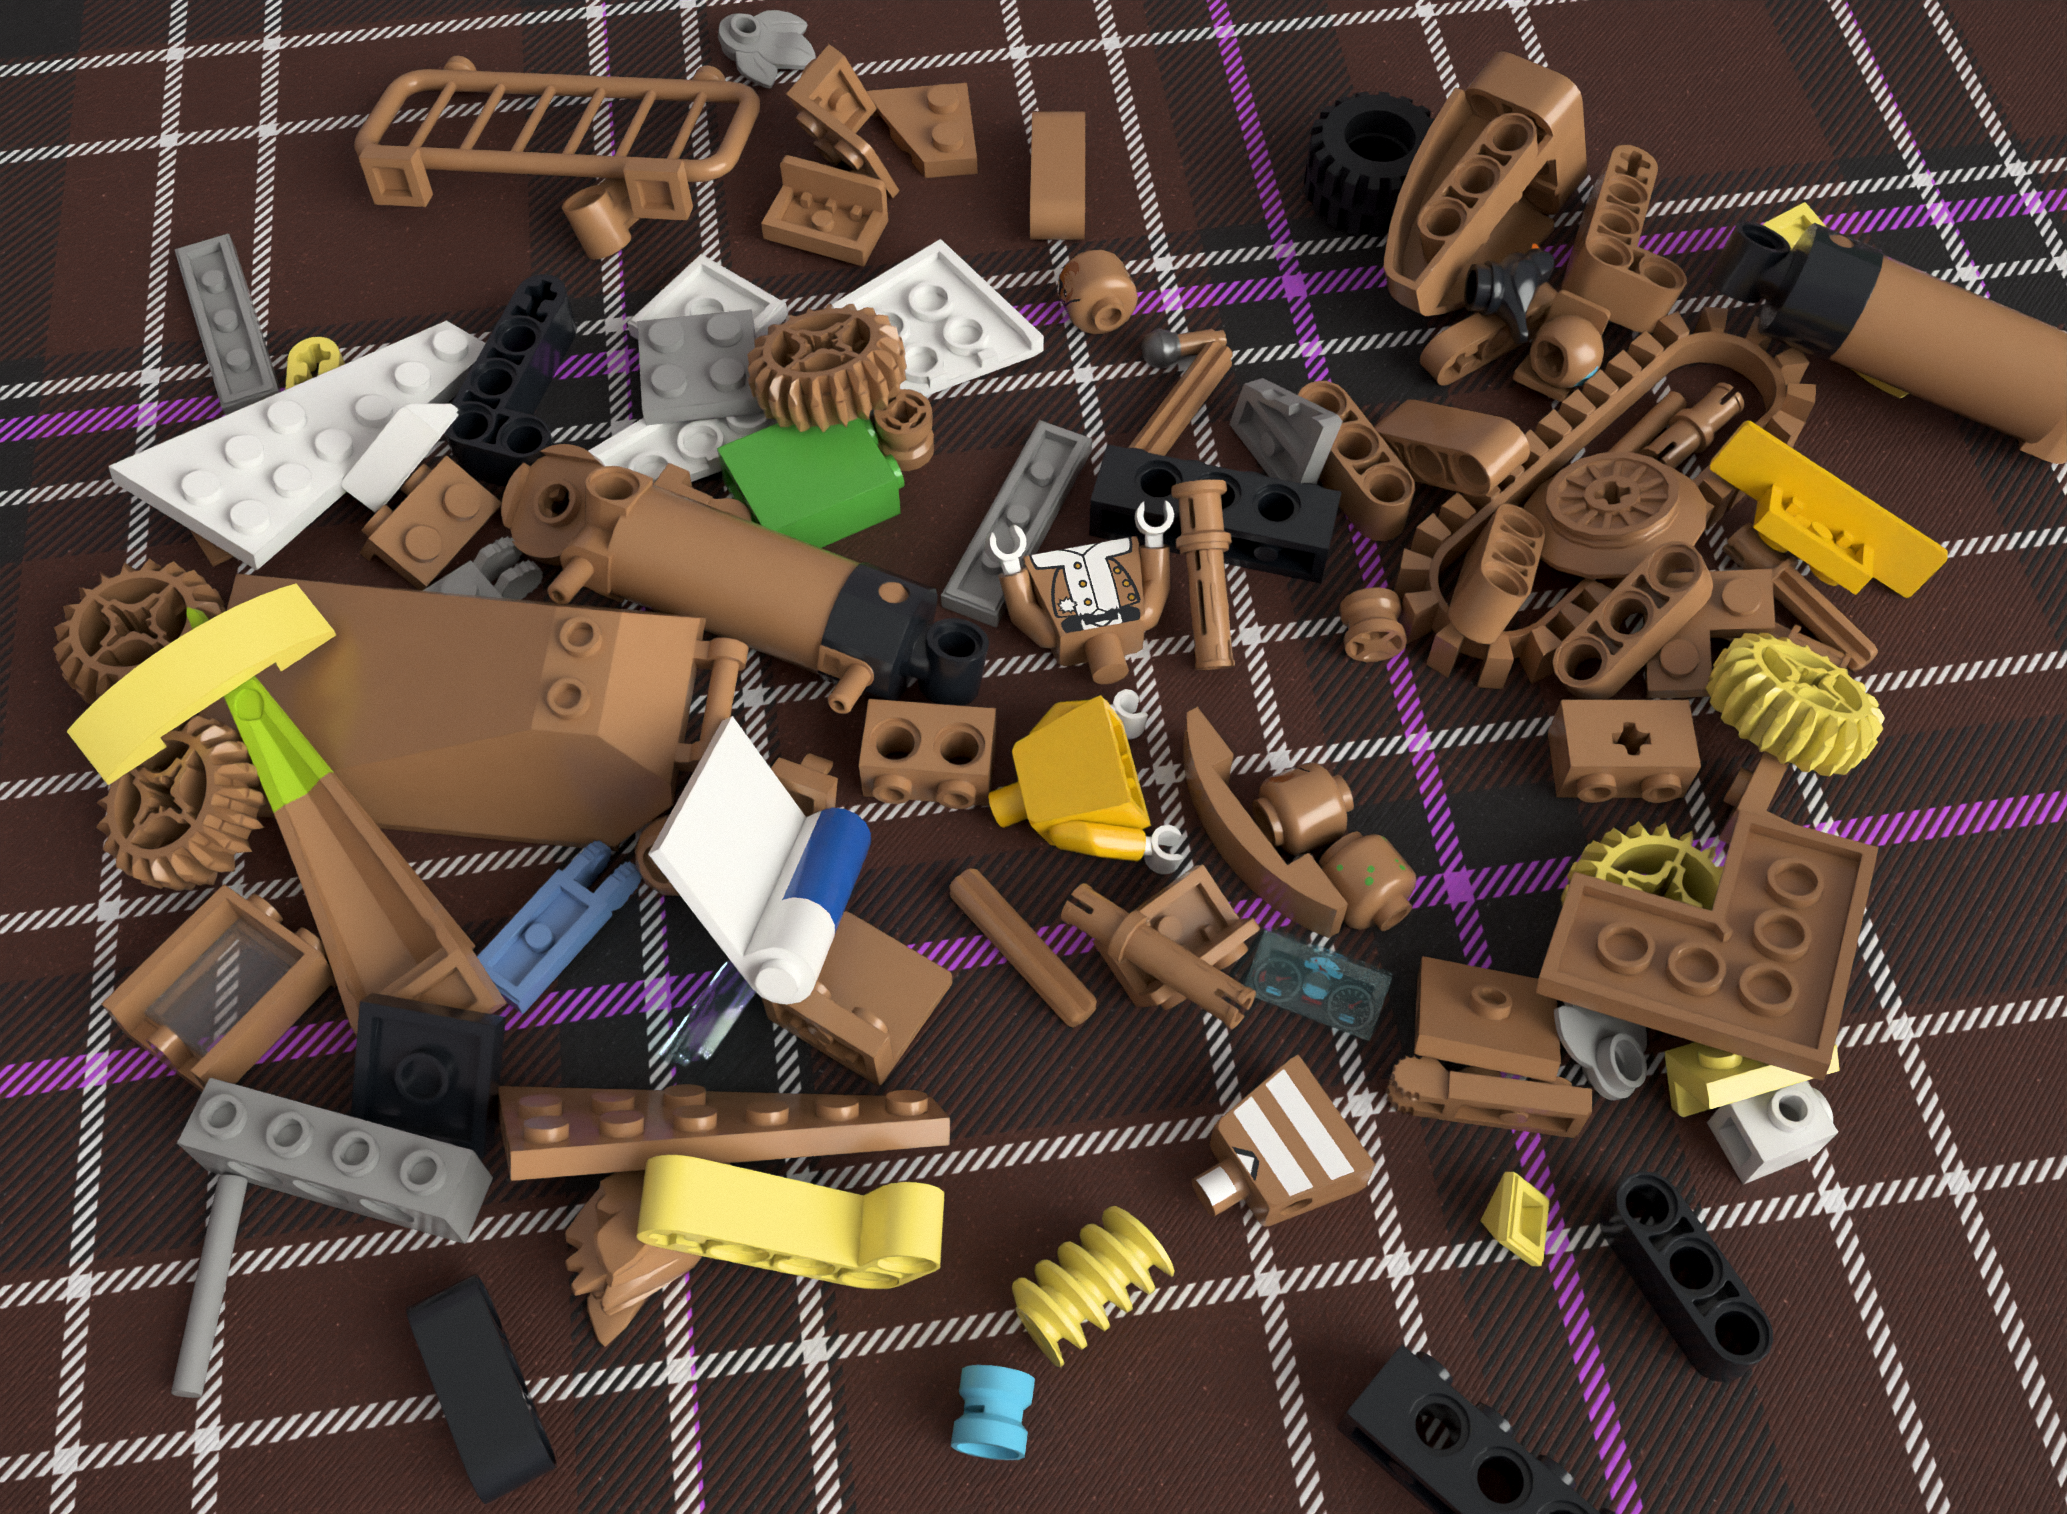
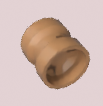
(906, 429)

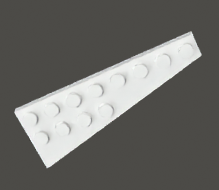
(950, 334)

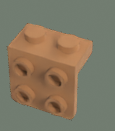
(832, 110)

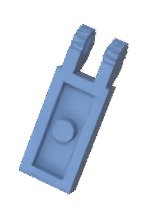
(556, 925)

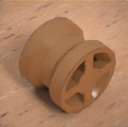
(1372, 624)

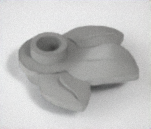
(765, 44)
(1605, 1047)

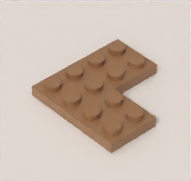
(1747, 977)

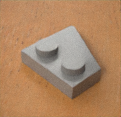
(1284, 431)

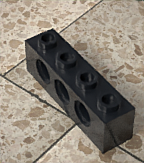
(1289, 547)
(1446, 1479)

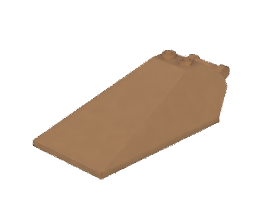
(499, 709)

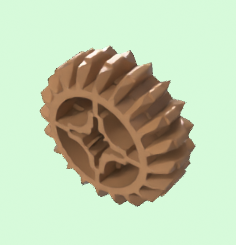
(827, 367)
(128, 623)
(185, 808)

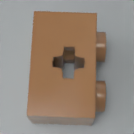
(1623, 749)

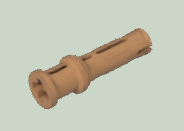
(1203, 545)

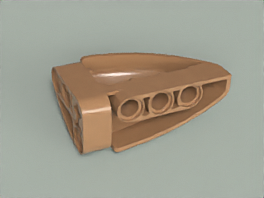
(1484, 179)

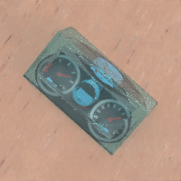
(1318, 983)

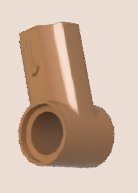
(601, 217)

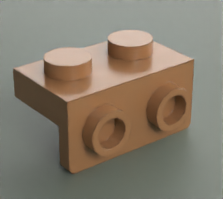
(827, 211)
(431, 524)
(1195, 917)

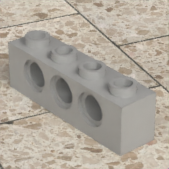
(337, 1160)

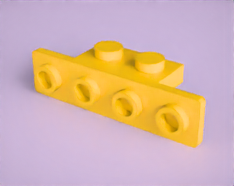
(1823, 518)

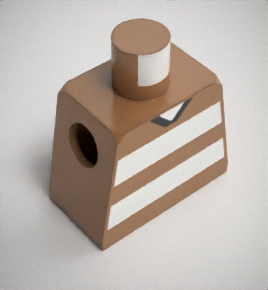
(1283, 1151)

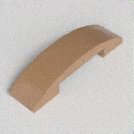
(1296, 889)

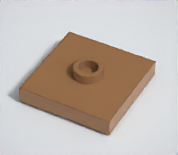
(1485, 1020)

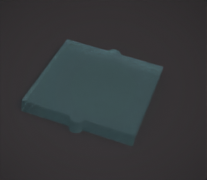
(709, 1018)

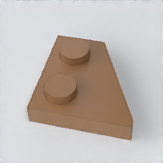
(931, 126)

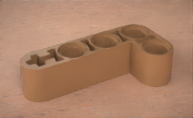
(1606, 256)

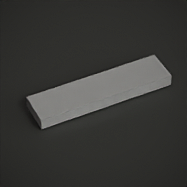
(227, 323)
(1028, 500)

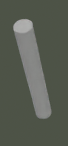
(209, 1287)

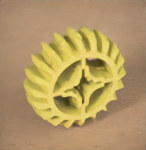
(1794, 704)
(1672, 864)

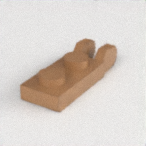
(1487, 1099)

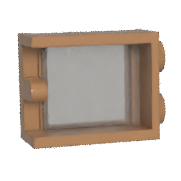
(221, 989)

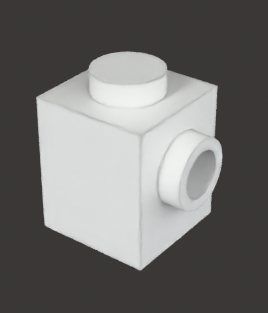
(1773, 1129)

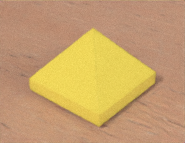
(1518, 1218)

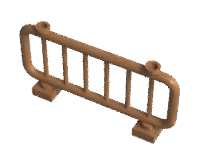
(655, 185)

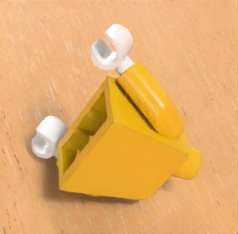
(1084, 785)

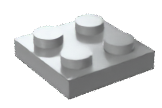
(696, 367)

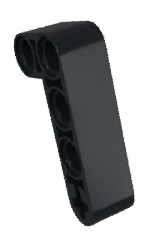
(509, 379)

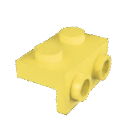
(1711, 1077)

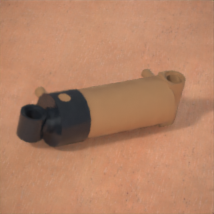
(1904, 329)
(769, 591)

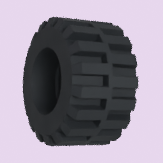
(1362, 158)

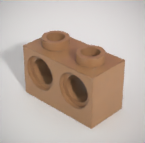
(931, 738)

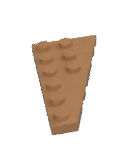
(618, 1130)

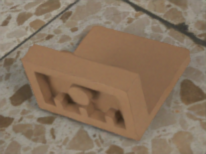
(865, 1000)

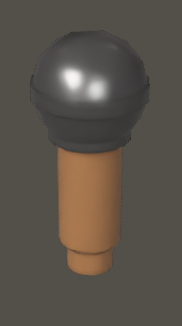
(1164, 347)

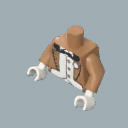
(1089, 598)

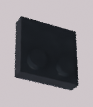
(428, 1070)

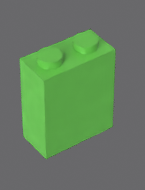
(813, 480)

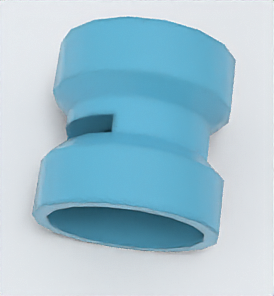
(993, 1412)

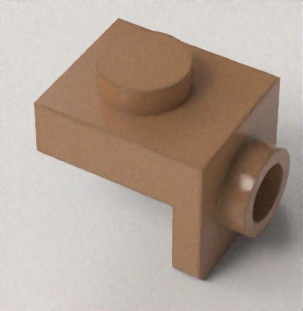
(1753, 791)

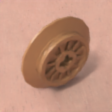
(1614, 512)

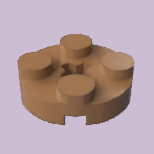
(532, 492)

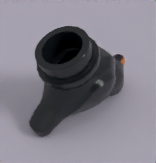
(1508, 287)

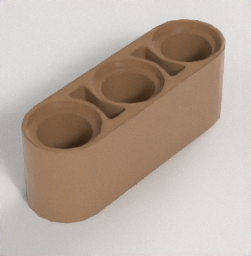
(1057, 175)
(1454, 446)
(1363, 467)
(1497, 574)
(1638, 593)

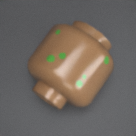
(1370, 879)

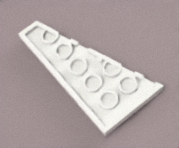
(282, 461)

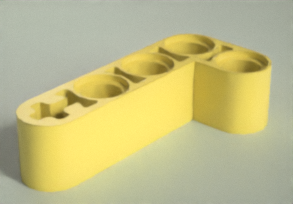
(792, 1224)

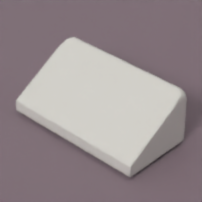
(397, 452)

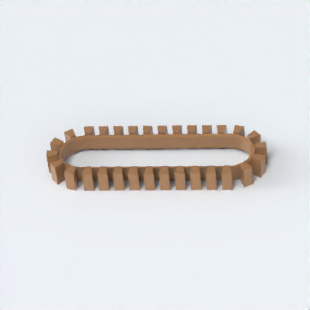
(1558, 439)

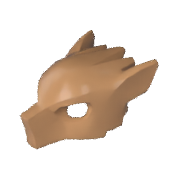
(613, 1261)

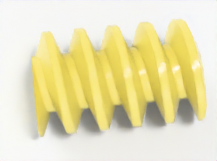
(1088, 1281)

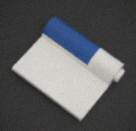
(759, 868)

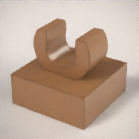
(808, 782)

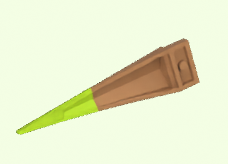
(366, 900)

